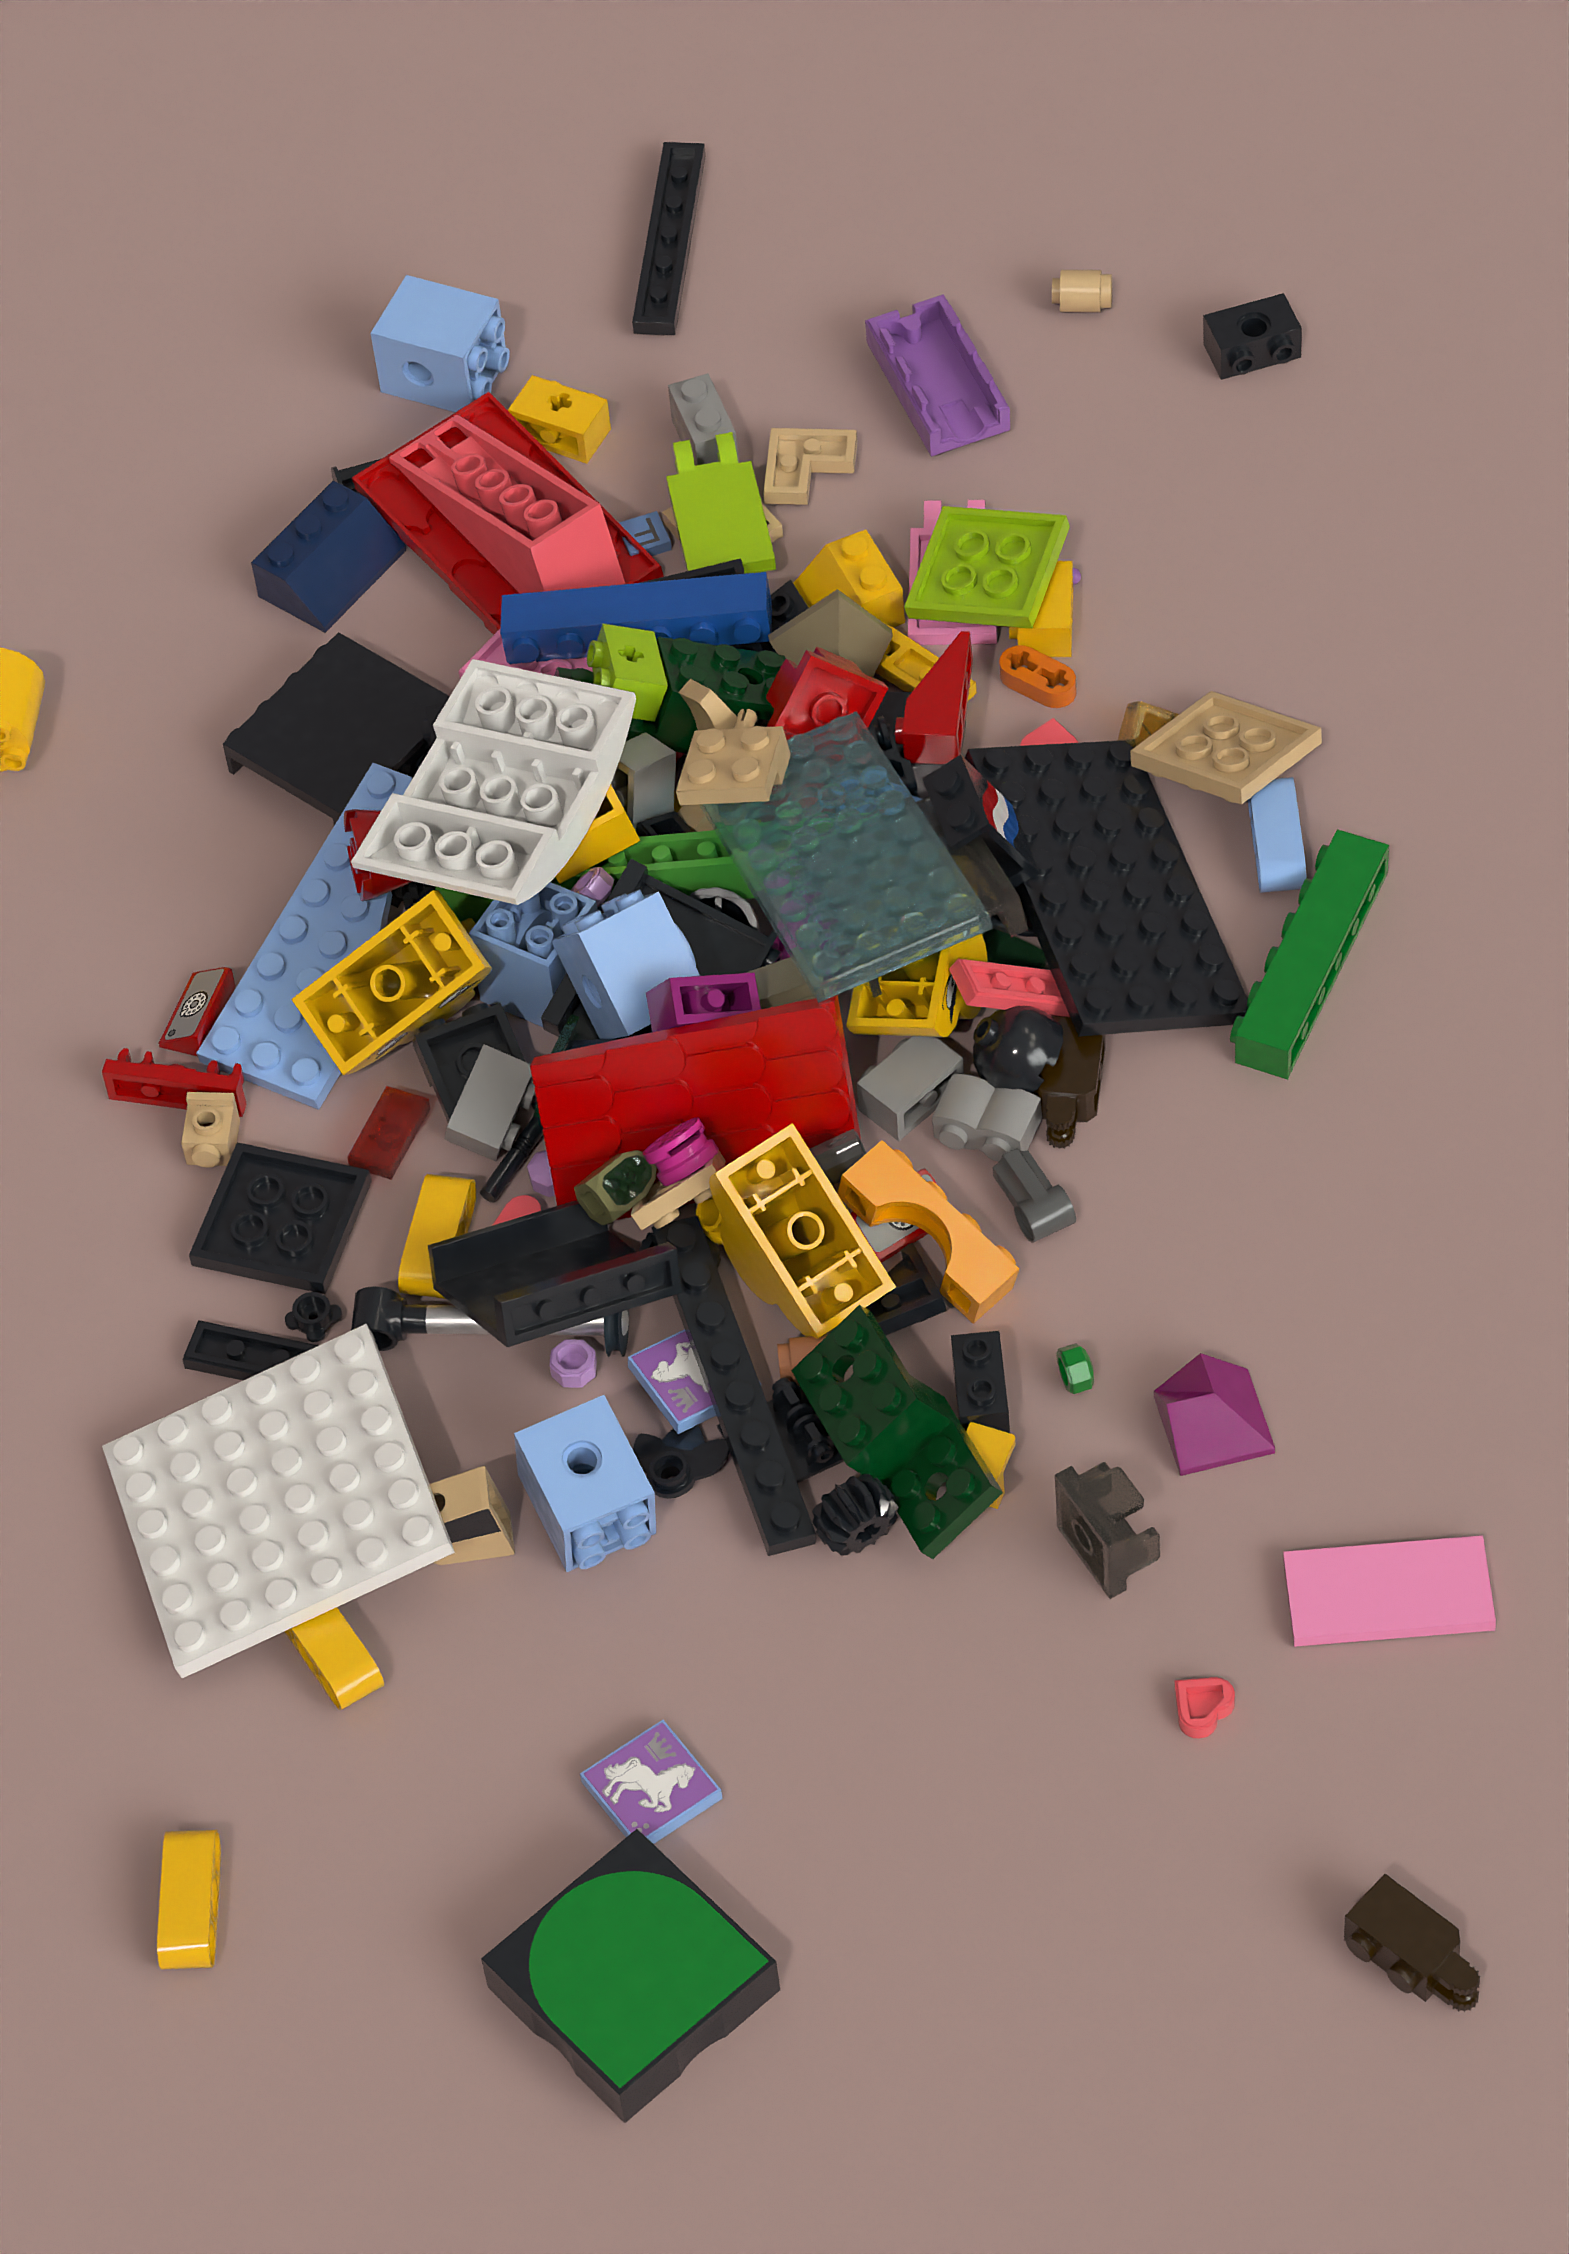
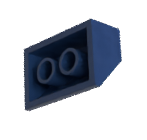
(327, 557)

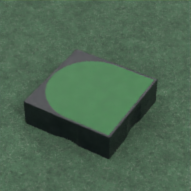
(631, 1974)

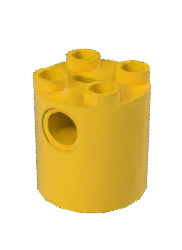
(20, 702)

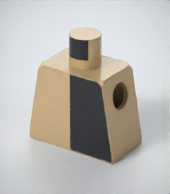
(473, 1517)

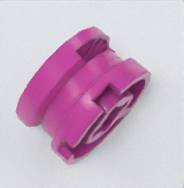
(680, 1151)

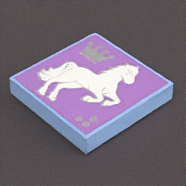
(673, 1381)
(651, 1784)

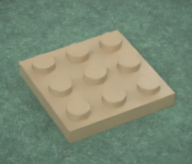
(1226, 747)

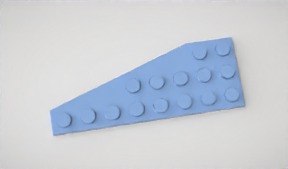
(311, 936)

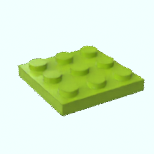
(987, 567)

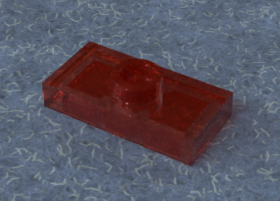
(389, 1132)

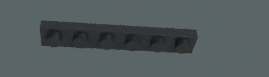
(669, 238)

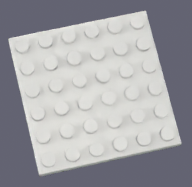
(276, 1500)

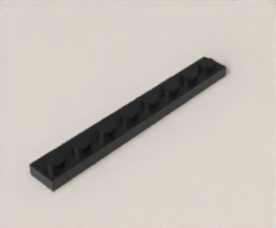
(736, 1392)

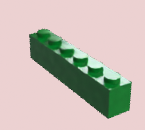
(1310, 954)

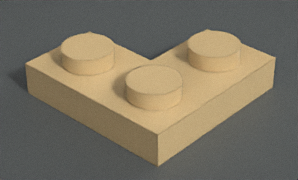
(798, 453)

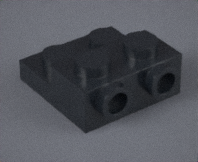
(451, 1049)

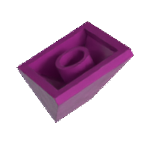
(1212, 1415)

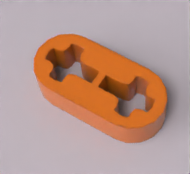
(1037, 677)

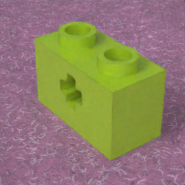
(630, 662)

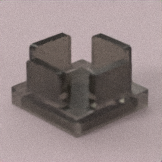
(1093, 1522)

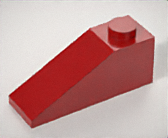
(938, 707)

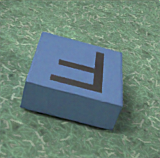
(648, 532)

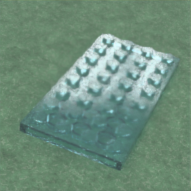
(848, 863)

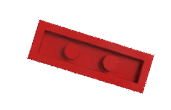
(167, 1084)

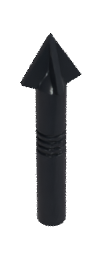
(513, 1159)

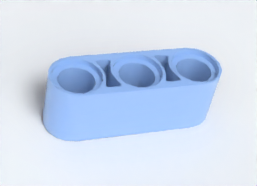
(1277, 837)

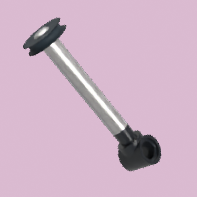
(392, 1319)

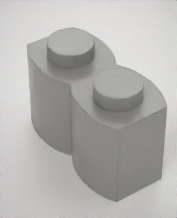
(985, 1117)

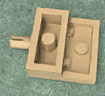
(734, 763)

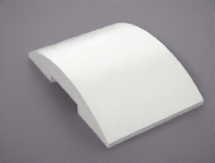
(504, 784)

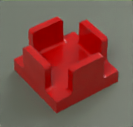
(821, 691)

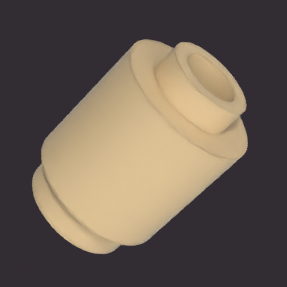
(1082, 290)

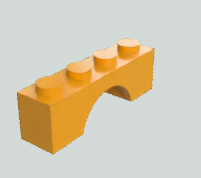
(888, 1189)

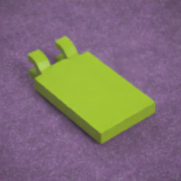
(719, 510)

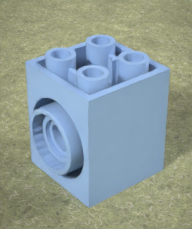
(439, 344)
(521, 949)
(622, 957)
(586, 1484)

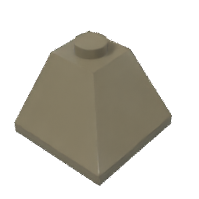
(837, 627)

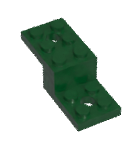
(733, 674)
(896, 1431)

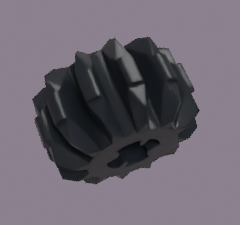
(855, 1514)

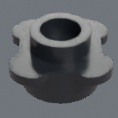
(311, 1305)

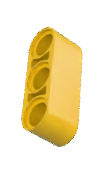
(440, 1214)
(336, 1658)
(189, 1899)

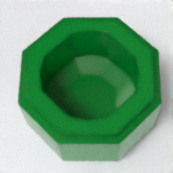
(1075, 1368)

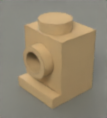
(210, 1128)

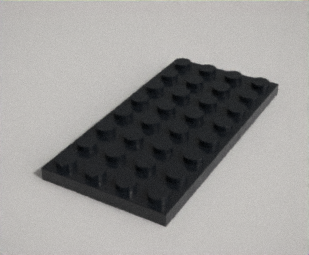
(1113, 892)

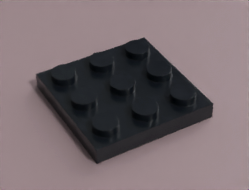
(280, 1218)

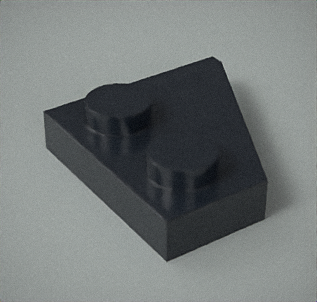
(913, 1298)

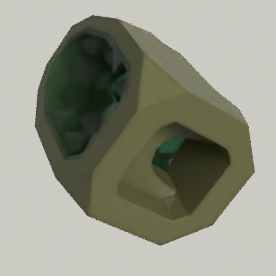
(615, 1186)

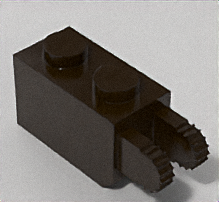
(1072, 1085)
(1411, 1945)

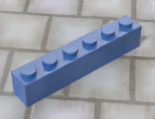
(698, 609)

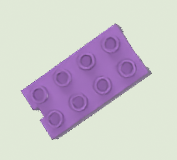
(938, 375)

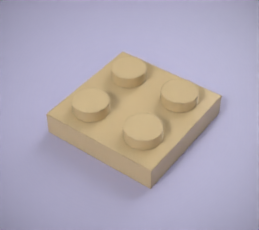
(661, 1202)

